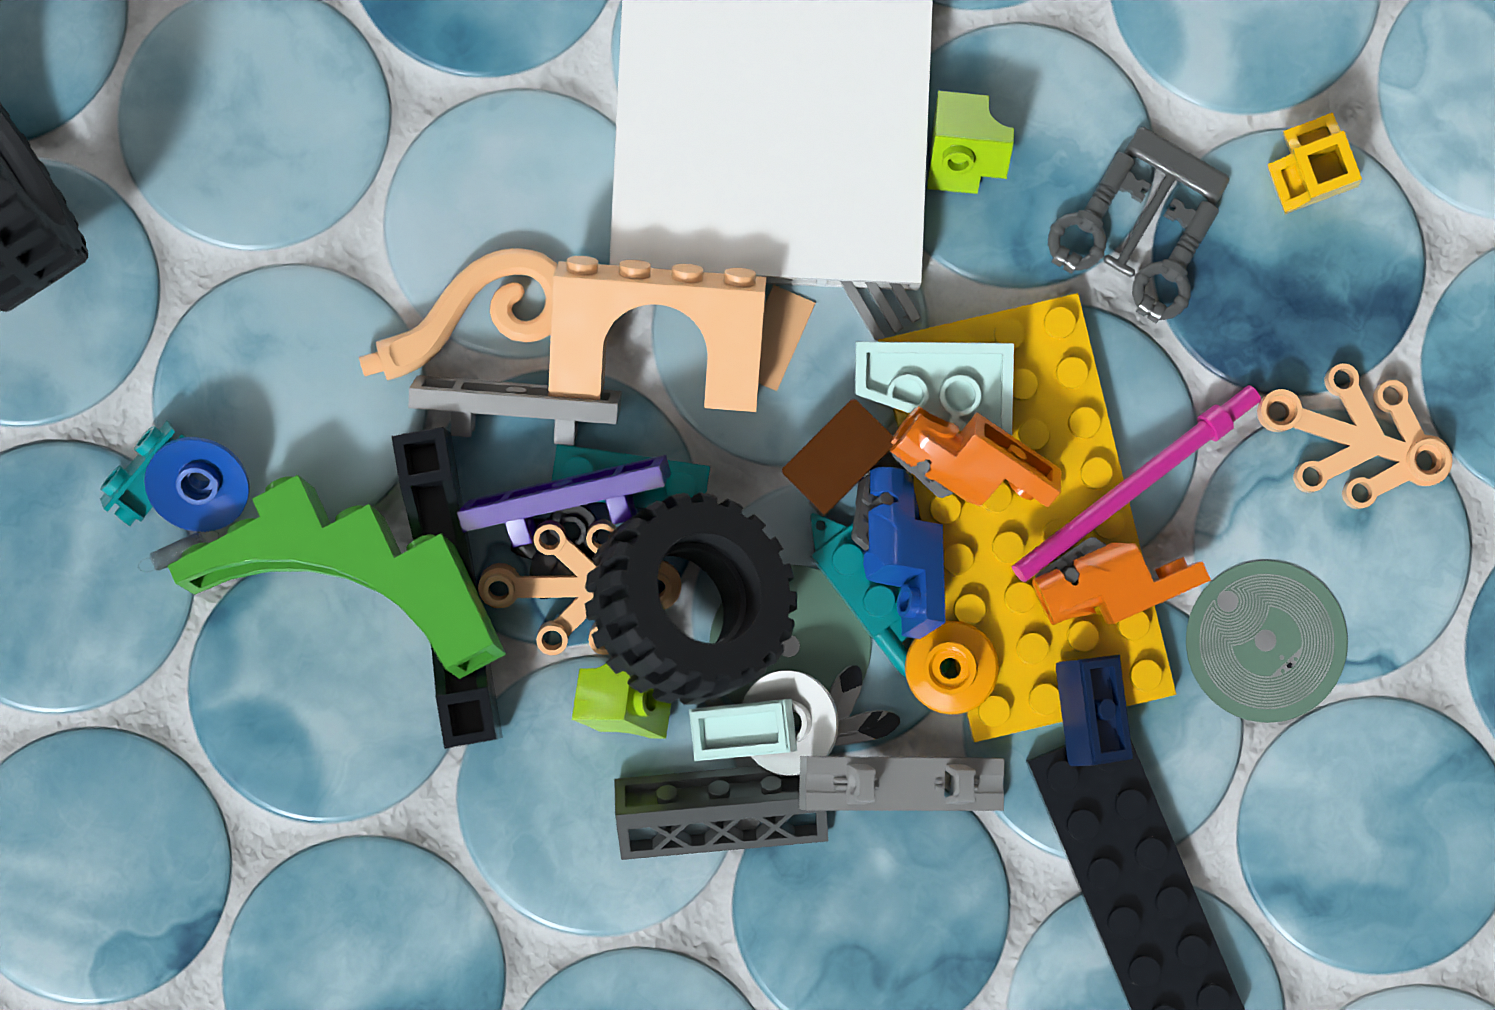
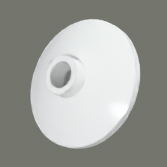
(816, 711)

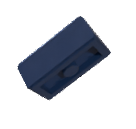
(1094, 710)

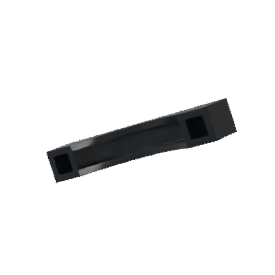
(432, 500)

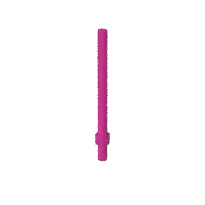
(1211, 425)

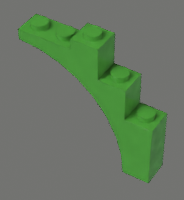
(359, 546)

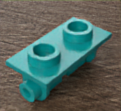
(127, 485)

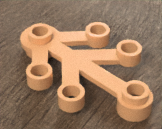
(1363, 438)
(564, 585)

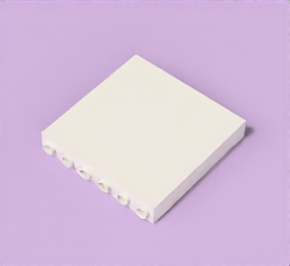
(774, 138)

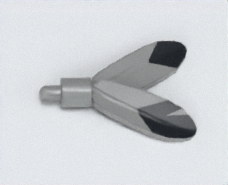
(861, 726)

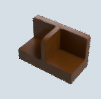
(838, 456)

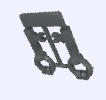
(1178, 166)

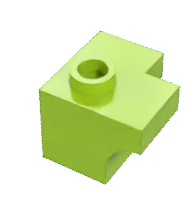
(966, 143)
(611, 705)

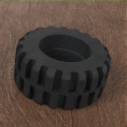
(738, 561)

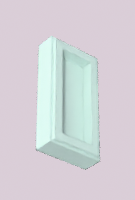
(743, 730)

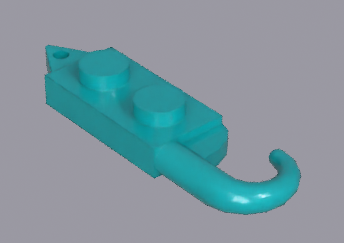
(869, 601)

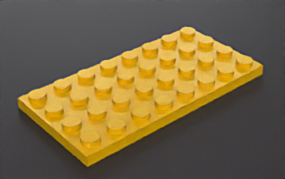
(1066, 421)

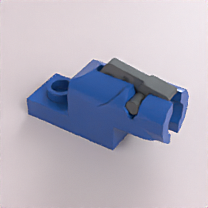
(901, 548)

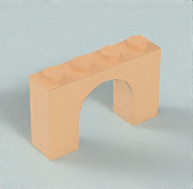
(594, 295)

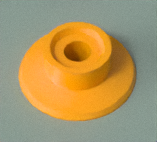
(977, 663)

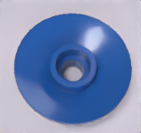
(192, 502)

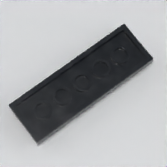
(1134, 884)

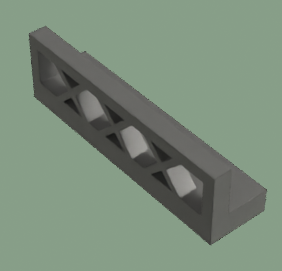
(717, 800)

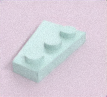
(940, 377)

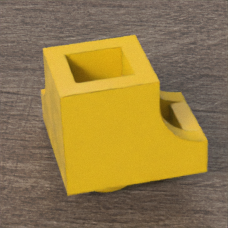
(1317, 164)

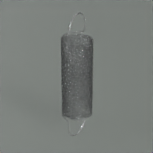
(173, 551)

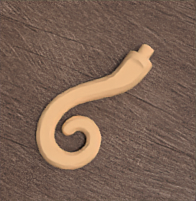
(416, 347)

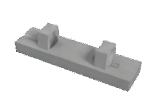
(473, 396)
(900, 783)

